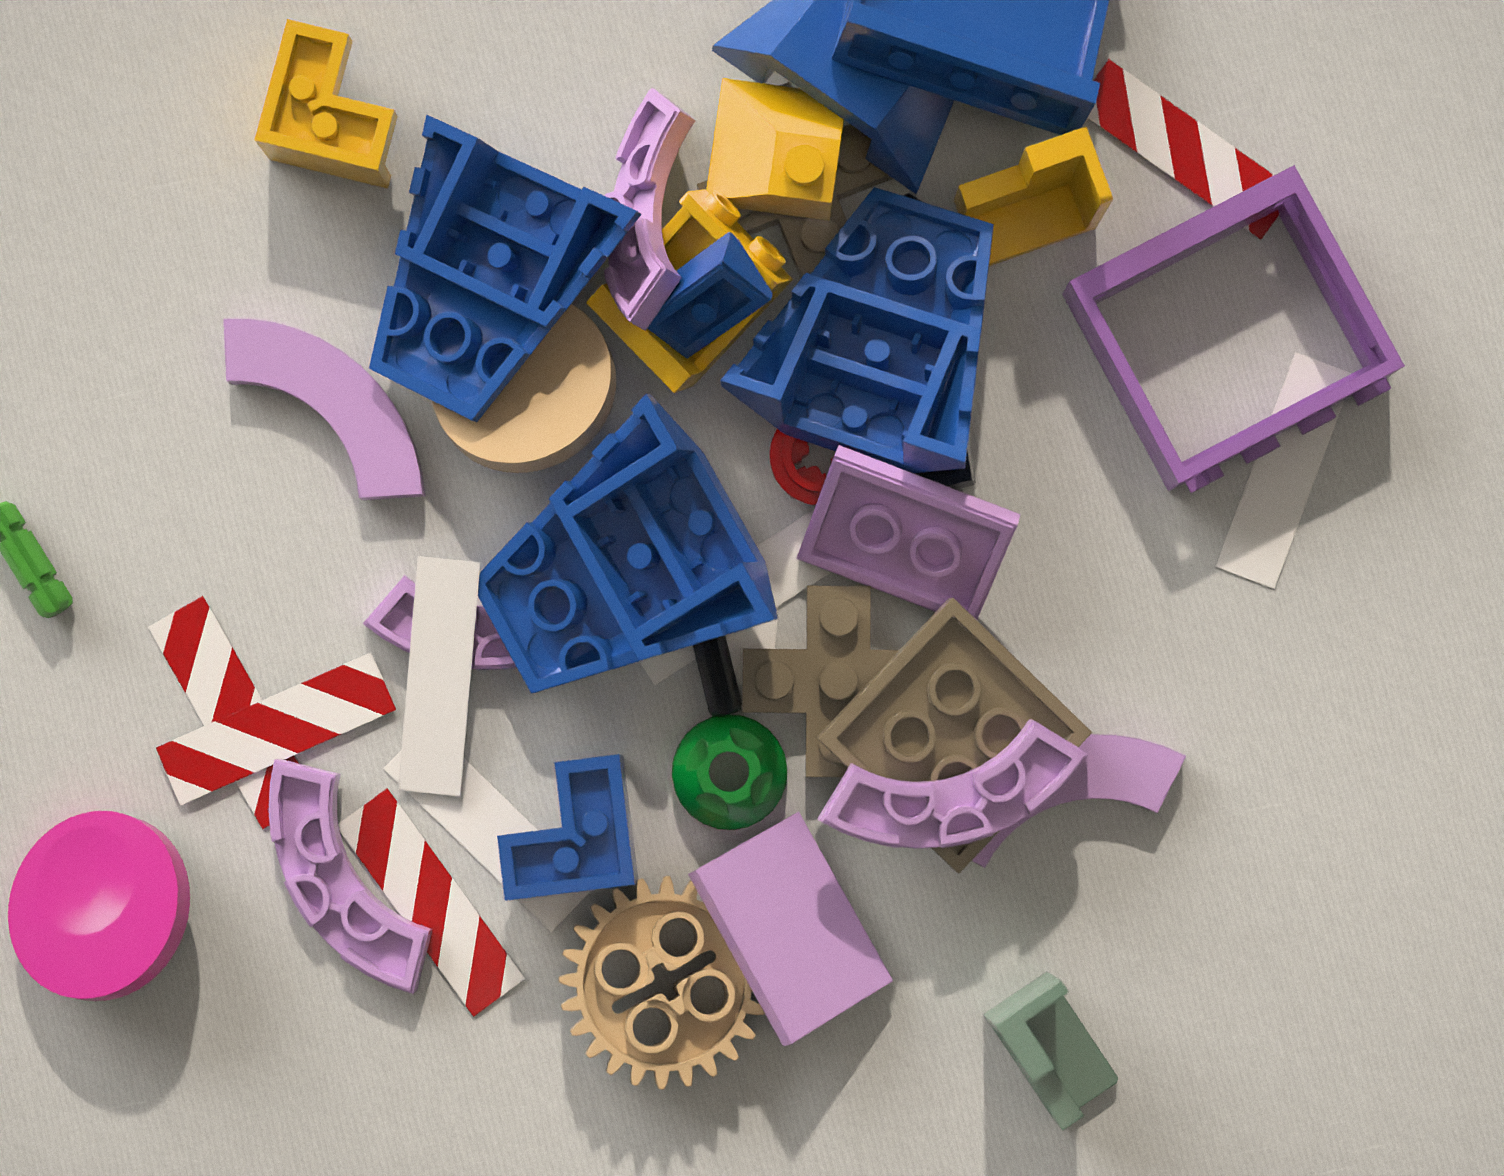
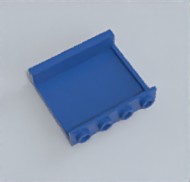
(996, 55)

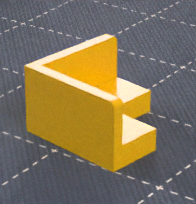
(308, 121)
(1043, 199)

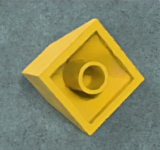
(775, 150)

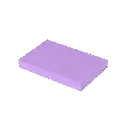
(906, 534)
(790, 928)

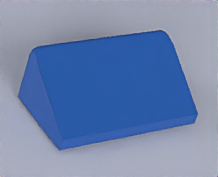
(711, 297)

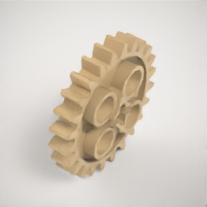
(691, 1035)

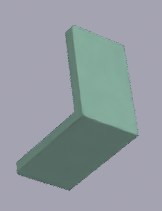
(1052, 1048)

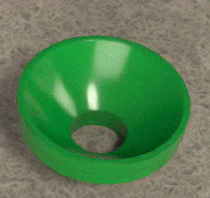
(723, 808)

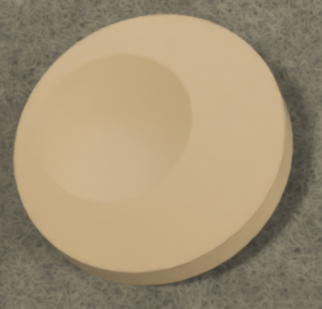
(548, 405)

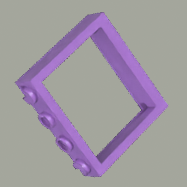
(1333, 277)

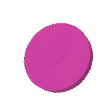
(98, 906)

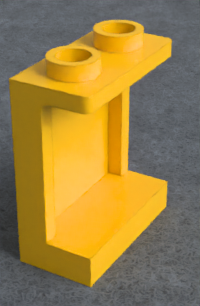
(693, 229)

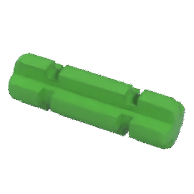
(31, 564)

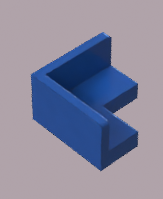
(589, 849)

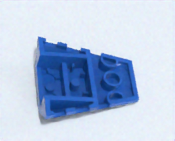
(798, 44)
(485, 268)
(879, 338)
(626, 561)

